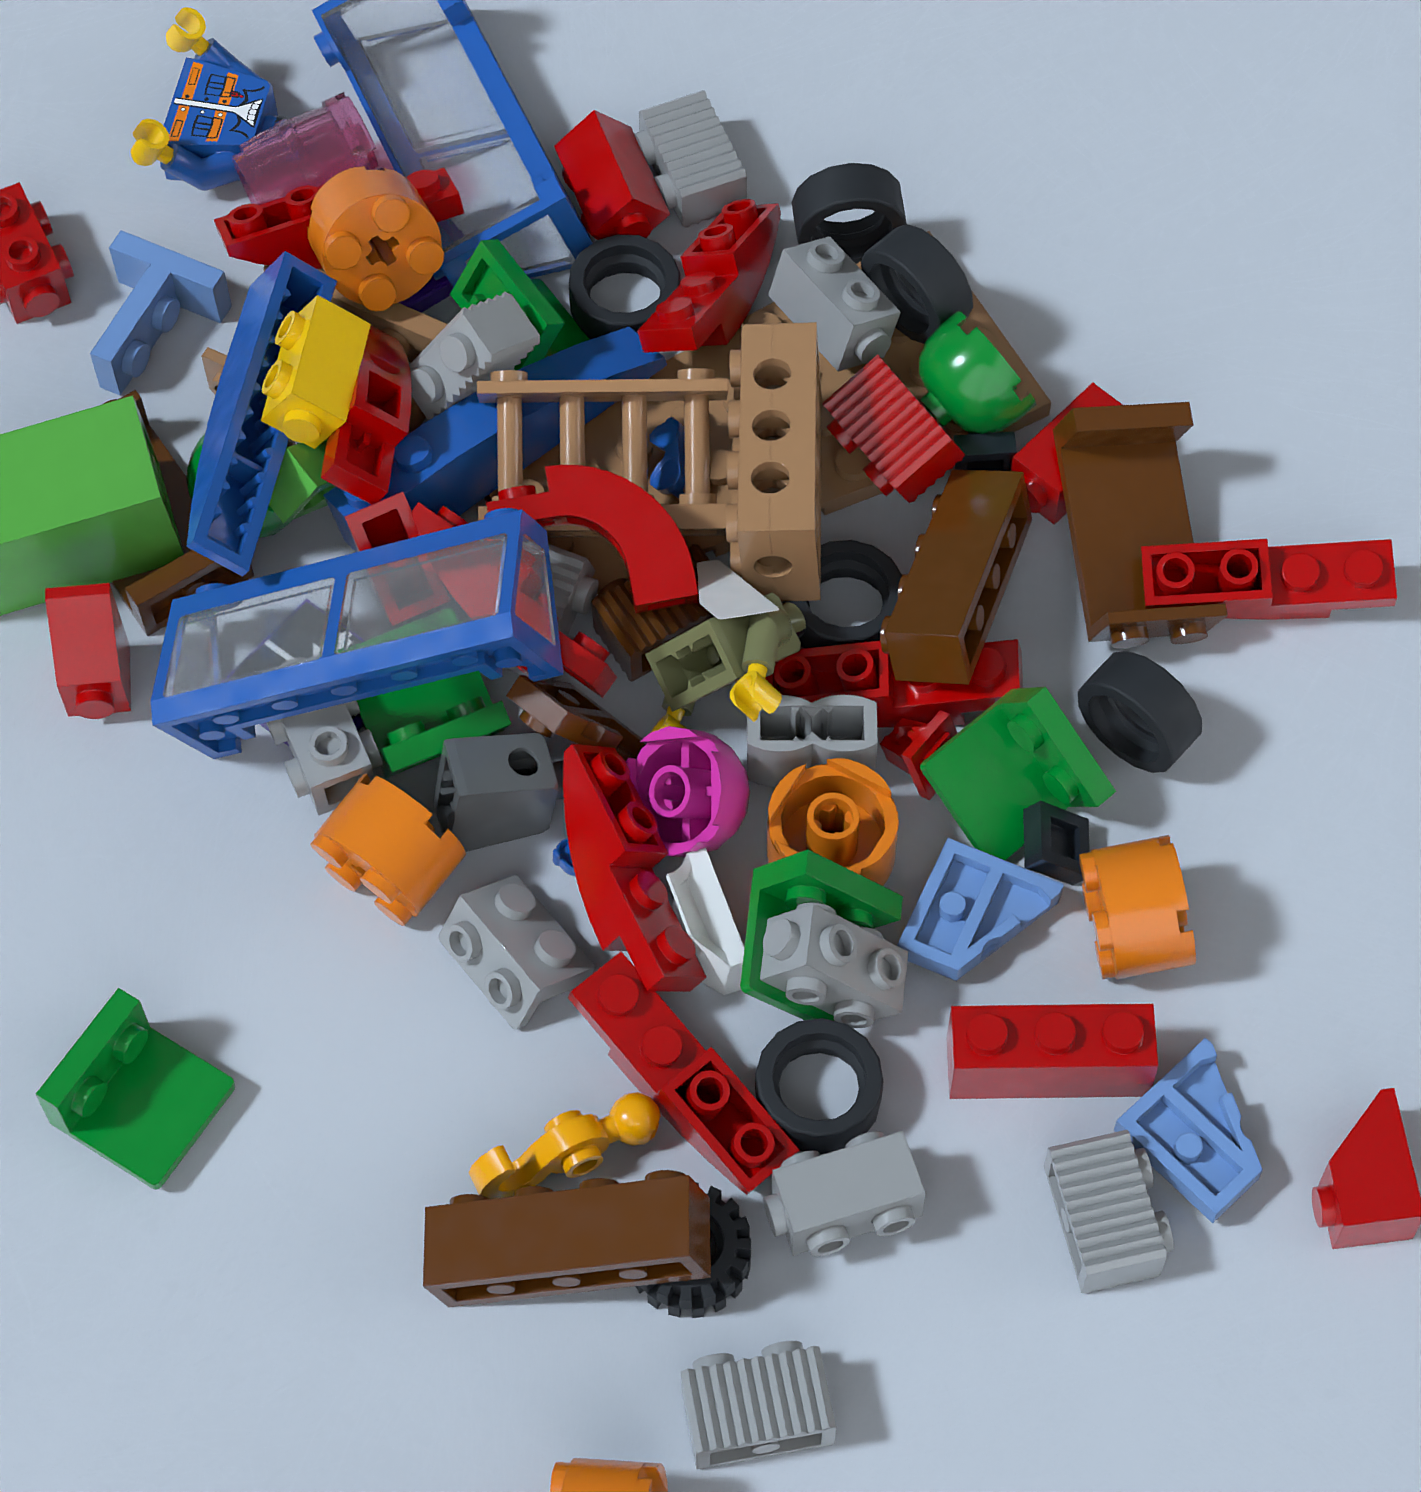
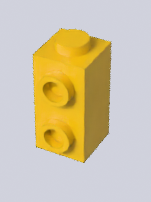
(314, 372)

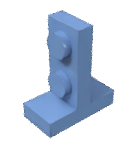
(161, 286)

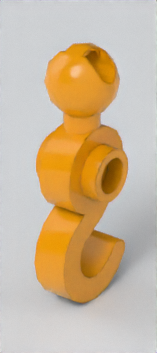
(569, 1146)

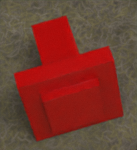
(914, 742)

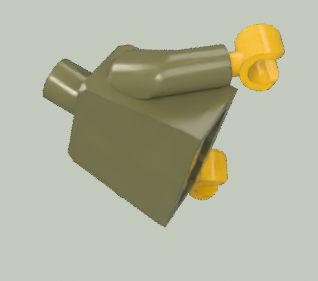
(727, 653)

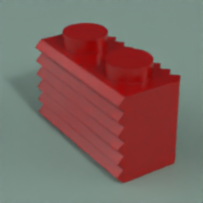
(892, 430)

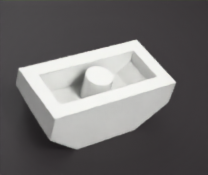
(708, 921)

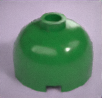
(969, 380)

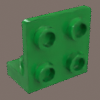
(495, 271)
(416, 720)
(1010, 760)
(800, 880)
(133, 1093)

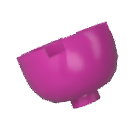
(691, 788)

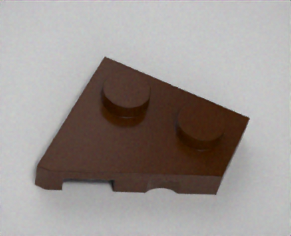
(564, 710)

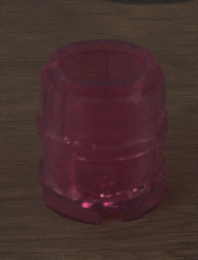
(305, 150)

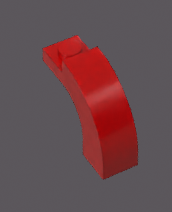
(624, 515)

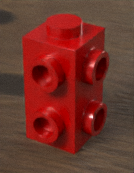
(29, 267)

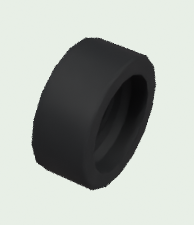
(845, 189)
(614, 256)
(918, 280)
(862, 563)
(1140, 711)
(831, 1039)

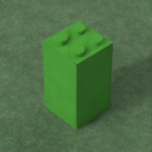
(81, 504)

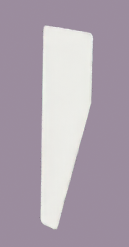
(727, 593)

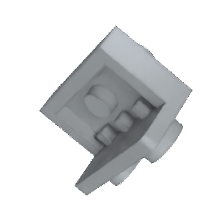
(513, 948)

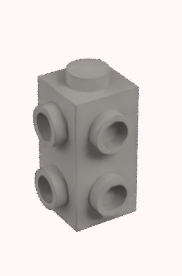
(828, 288)
(326, 753)
(834, 965)
(845, 1194)

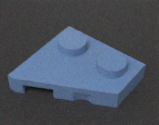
(973, 909)
(1195, 1134)

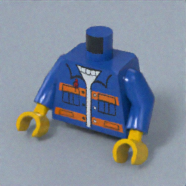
(210, 113)

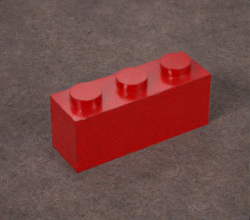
(1051, 1051)

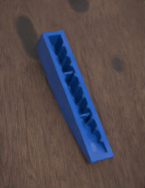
(238, 449)
(456, 453)

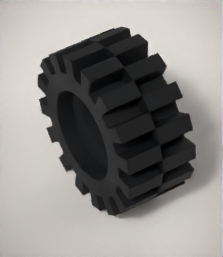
(728, 1267)

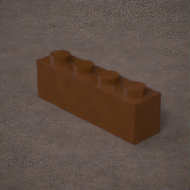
(957, 577)
(567, 1240)

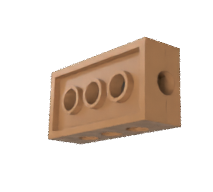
(776, 394)

